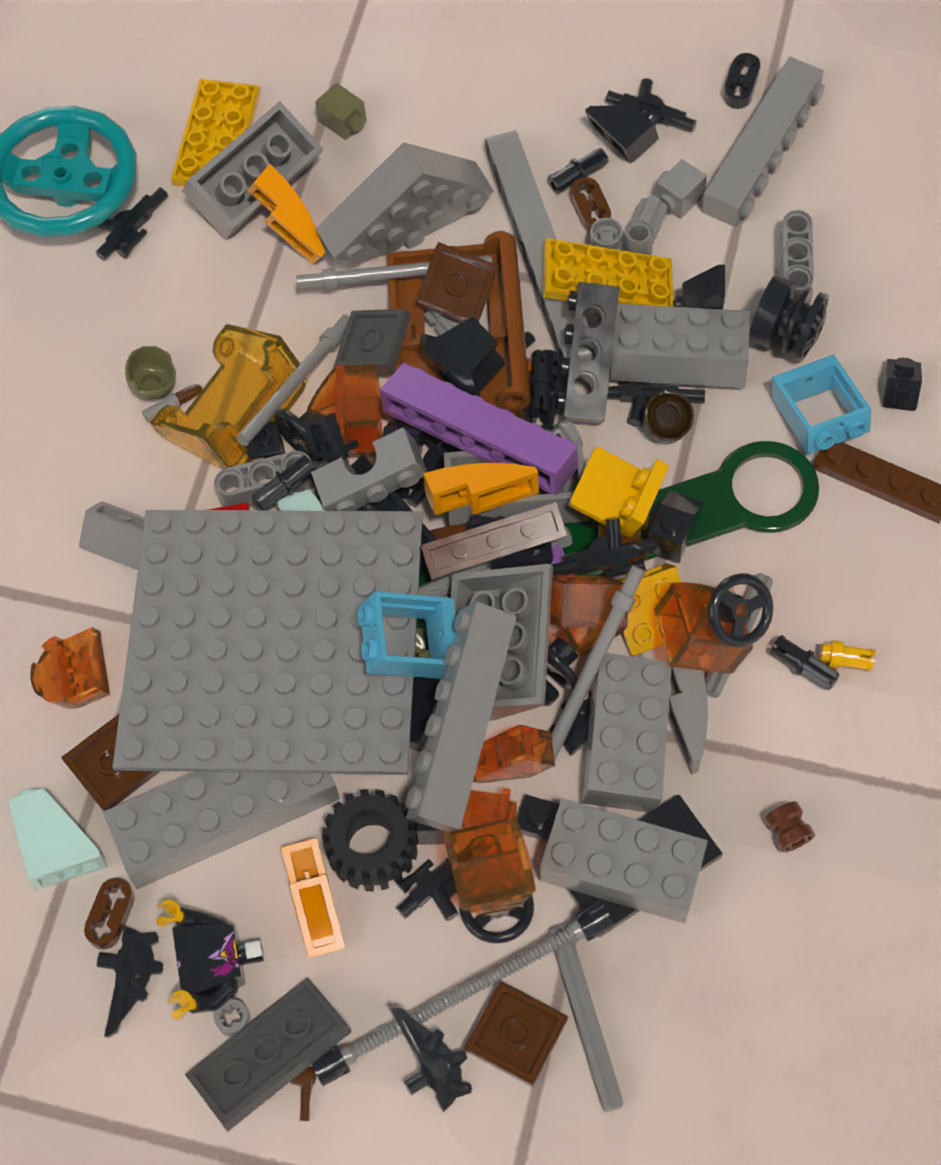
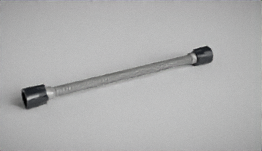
(588, 923)

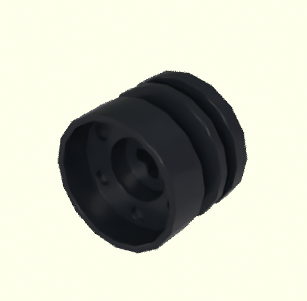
(789, 318)

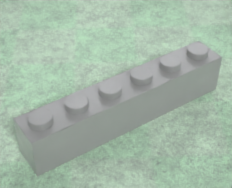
(763, 141)
(460, 717)

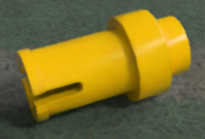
(838, 654)

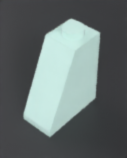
(51, 841)

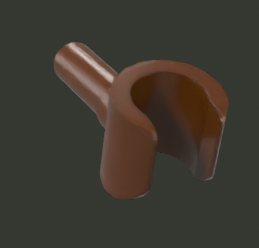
(306, 1081)

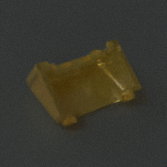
(249, 375)

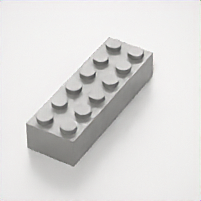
(207, 816)

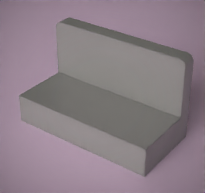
(113, 533)

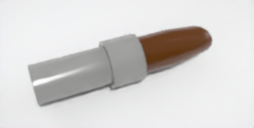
(172, 399)

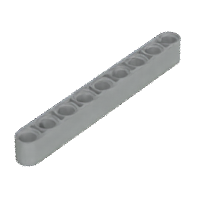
(530, 226)

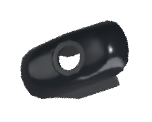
(464, 356)

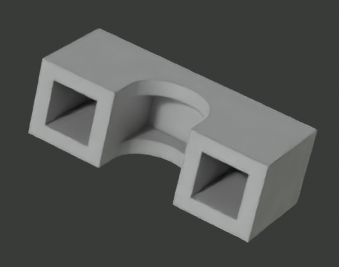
(396, 466)

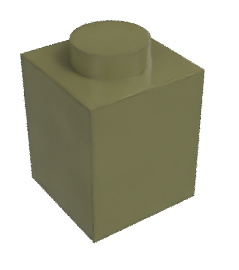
(341, 111)

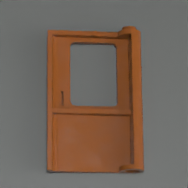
(511, 385)

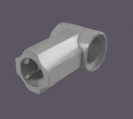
(645, 225)

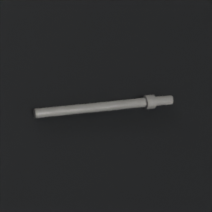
(330, 278)
(327, 342)
(622, 603)

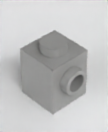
(681, 188)

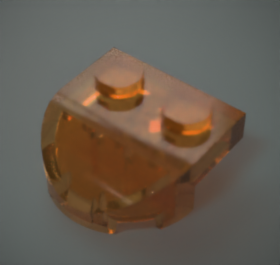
(71, 670)

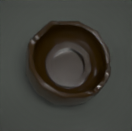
(668, 416)

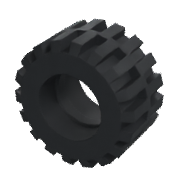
(364, 812)

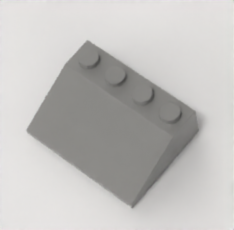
(527, 595)

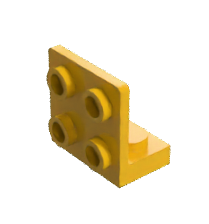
(617, 490)
(642, 627)

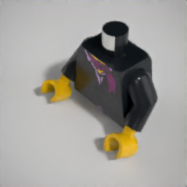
(207, 959)

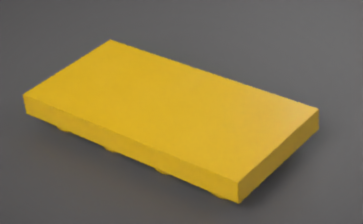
(216, 119)
(639, 276)

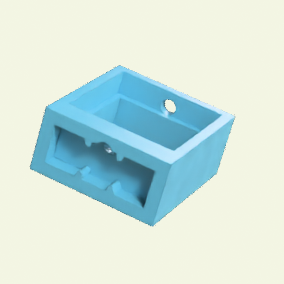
(823, 375)
(440, 631)

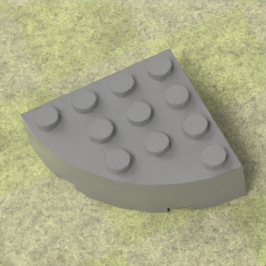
(403, 202)

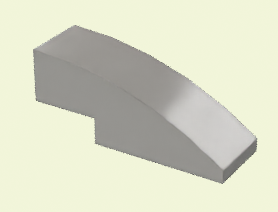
(689, 713)

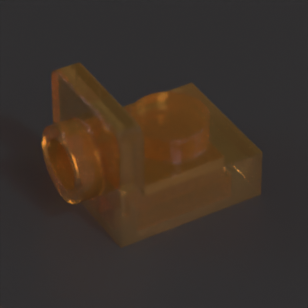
(488, 807)

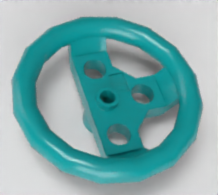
(66, 177)

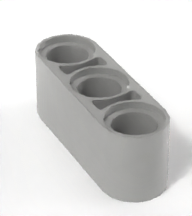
(799, 246)
(249, 475)

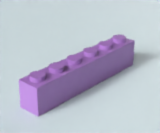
(478, 426)

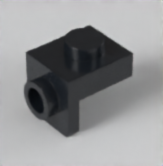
(902, 384)

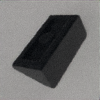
(422, 708)

